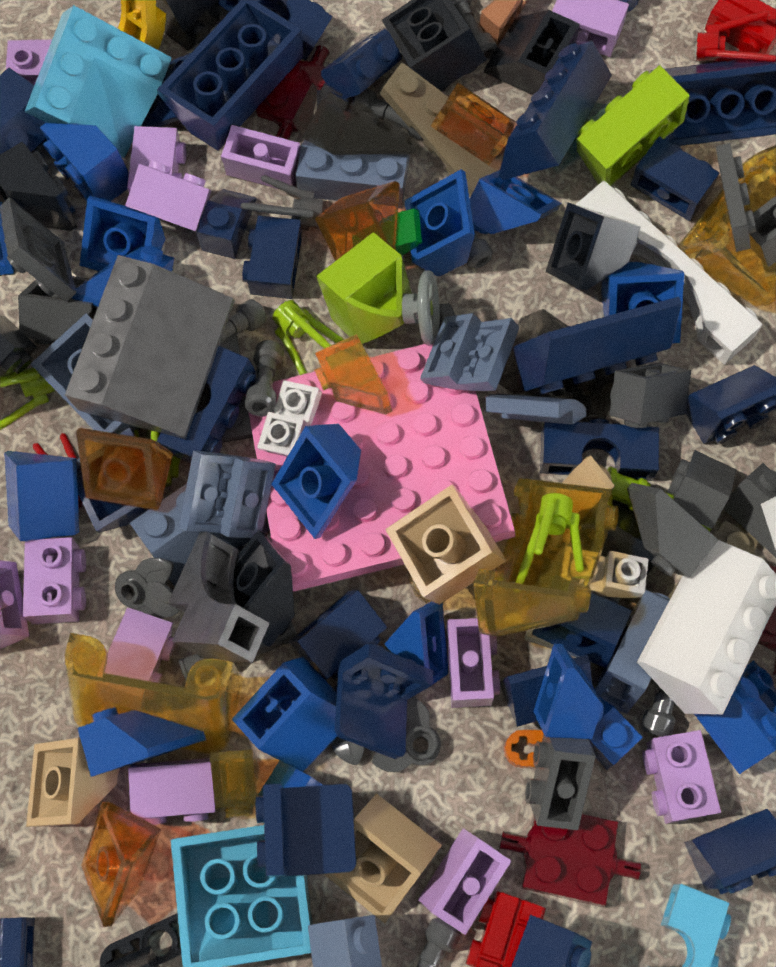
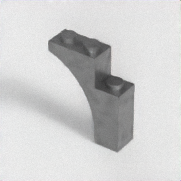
(211, 619)

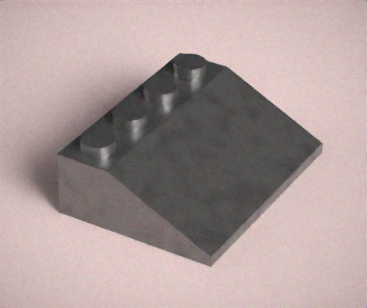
(149, 348)

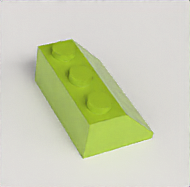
(632, 125)

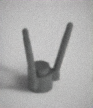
(304, 209)

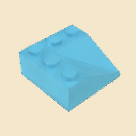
(97, 78)
(231, 907)

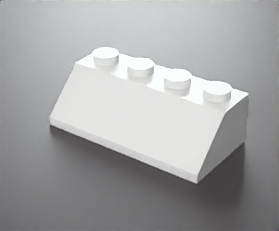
(711, 629)

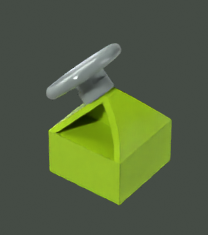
(372, 293)

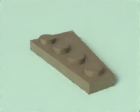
(418, 105)

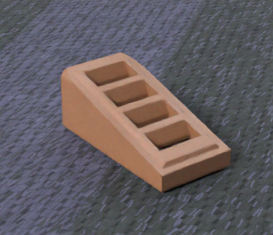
(499, 16)

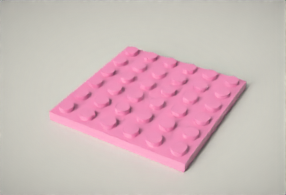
(405, 460)

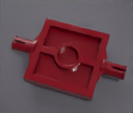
(289, 94)
(571, 862)

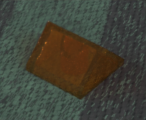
(473, 124)
(360, 215)
(123, 468)
(117, 859)

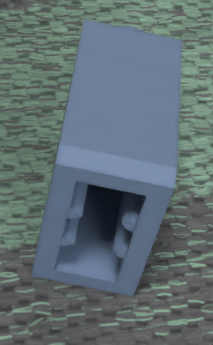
(624, 678)

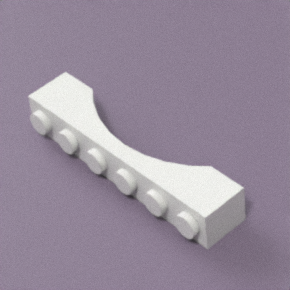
(720, 320)

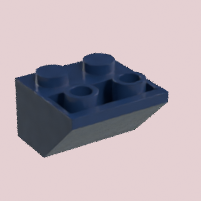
(731, 404)
(736, 852)

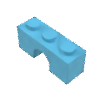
(699, 921)

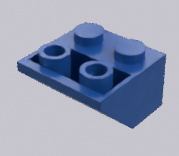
(87, 159)
(291, 715)
(749, 722)

